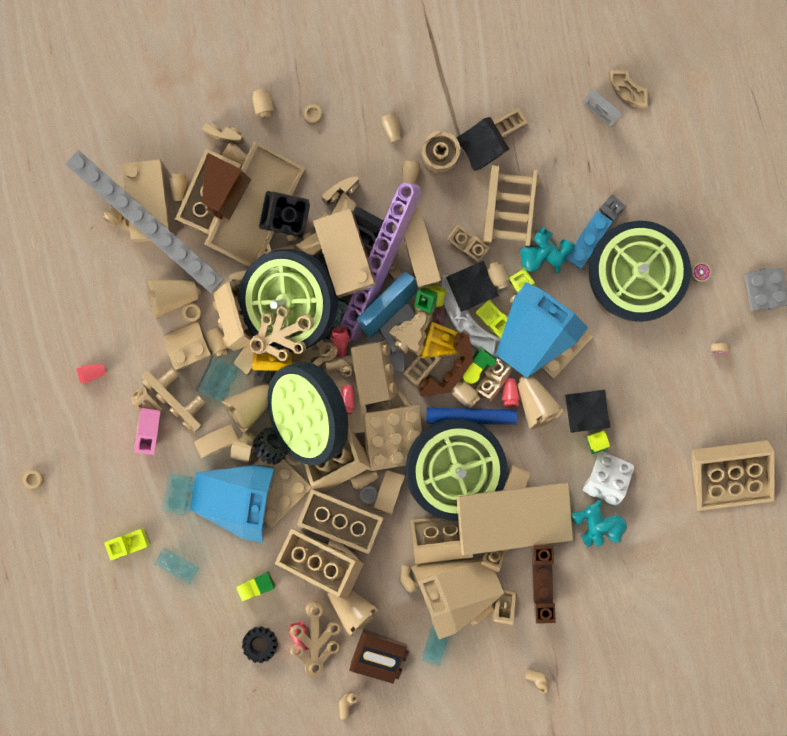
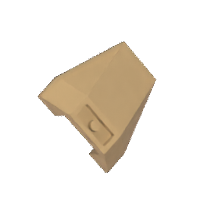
(456, 592)

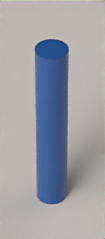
(480, 416)

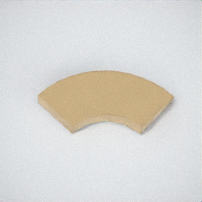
(627, 89)

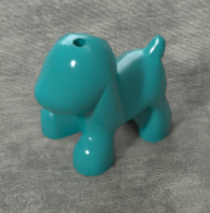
(533, 258)
(612, 527)

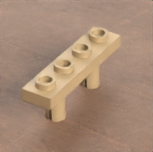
(160, 387)

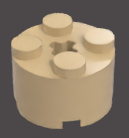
(442, 141)

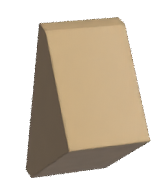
(505, 608)

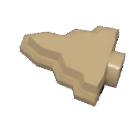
(411, 334)

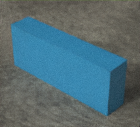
(387, 304)

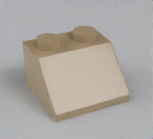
(187, 346)

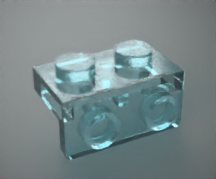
(217, 379)
(177, 494)

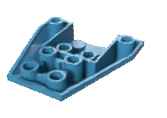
(537, 330)
(234, 499)

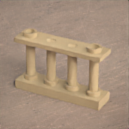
(493, 214)

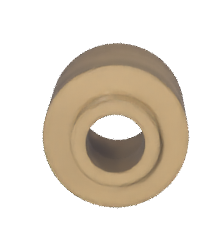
(263, 103)
(498, 275)
(215, 342)
(465, 394)

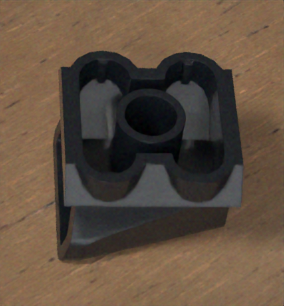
(284, 213)
(368, 226)

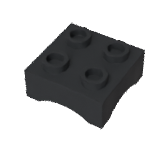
(482, 143)
(471, 286)
(587, 411)

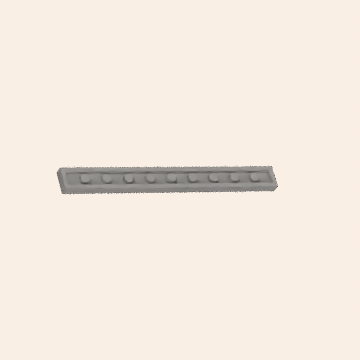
(144, 221)

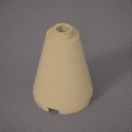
(170, 295)
(537, 403)
(247, 406)
(353, 612)

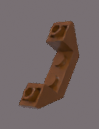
(432, 386)
(543, 584)

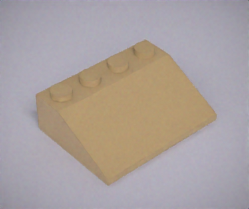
(733, 475)

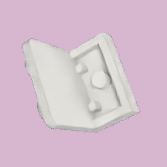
(609, 478)

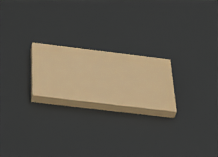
(241, 236)
(514, 518)

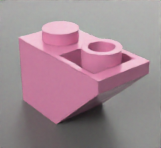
(147, 431)

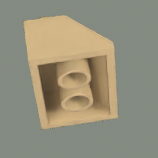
(231, 320)
(374, 372)
(346, 465)
(436, 540)

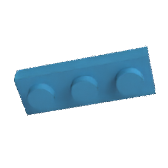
(588, 239)

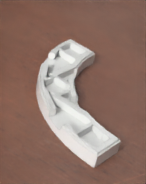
(463, 320)

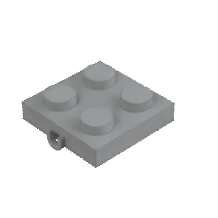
(766, 289)

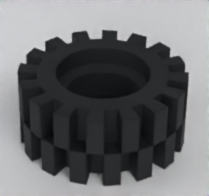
(261, 445)
(271, 644)

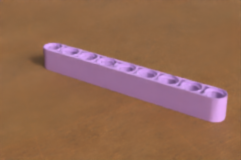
(379, 252)

